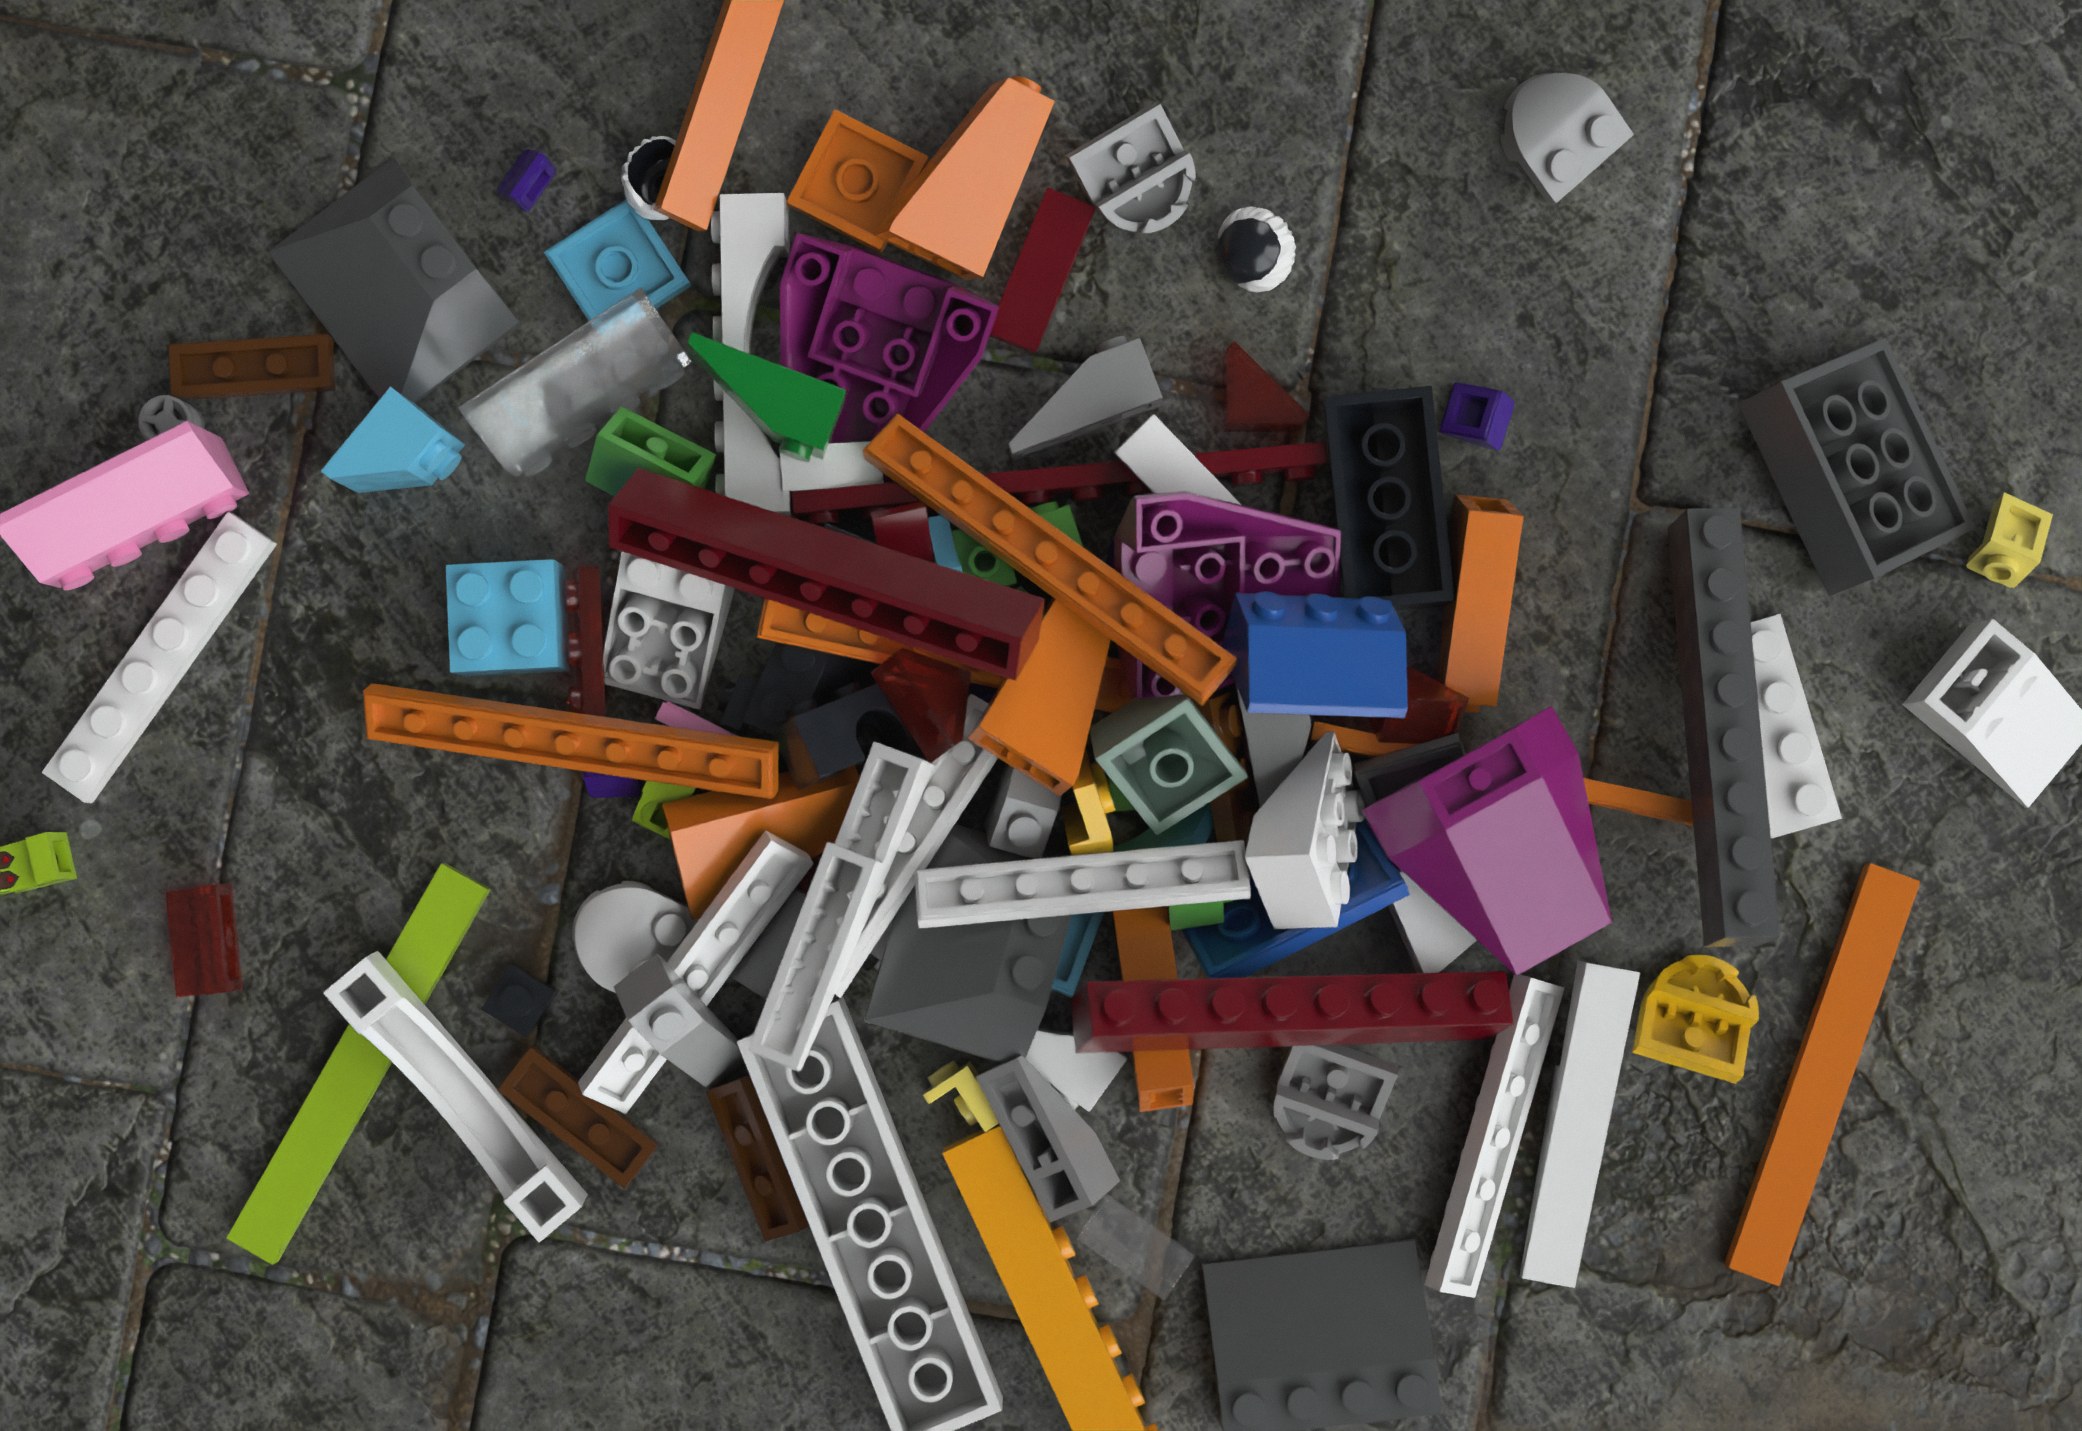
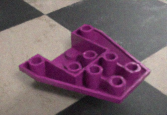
(879, 333)
(1204, 550)
(1504, 843)

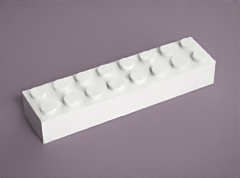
(875, 1232)

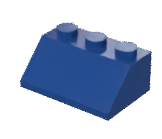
(1318, 655)

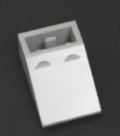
(664, 631)
(2000, 710)
(1307, 839)

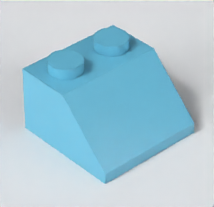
(395, 449)

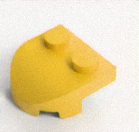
(1086, 819)
(1697, 1018)

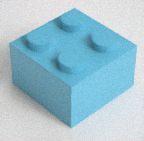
(506, 618)

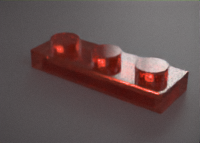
(585, 645)

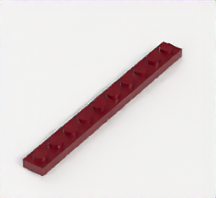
(1083, 481)

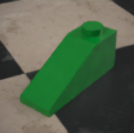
(781, 401)

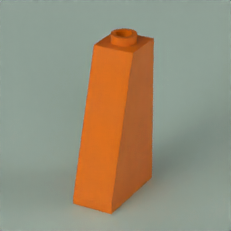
(969, 185)
(1483, 575)
(1047, 712)
(719, 829)
(1147, 953)

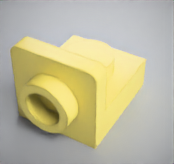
(2011, 541)
(971, 1101)

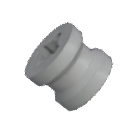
(161, 415)

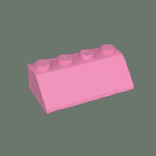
(123, 506)

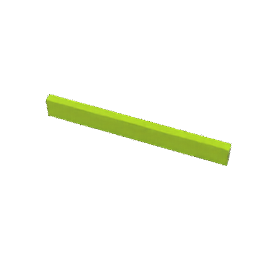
(353, 1073)

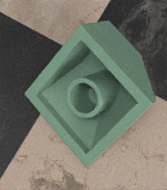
(1164, 758)

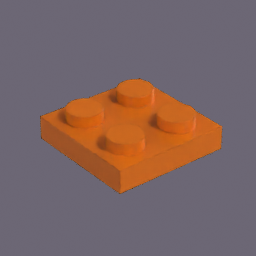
(855, 179)

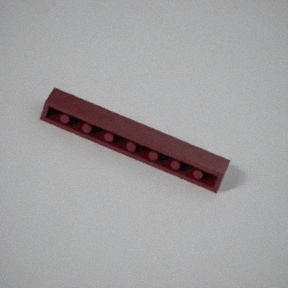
(826, 573)
(1289, 1011)

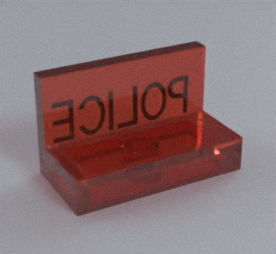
(204, 940)

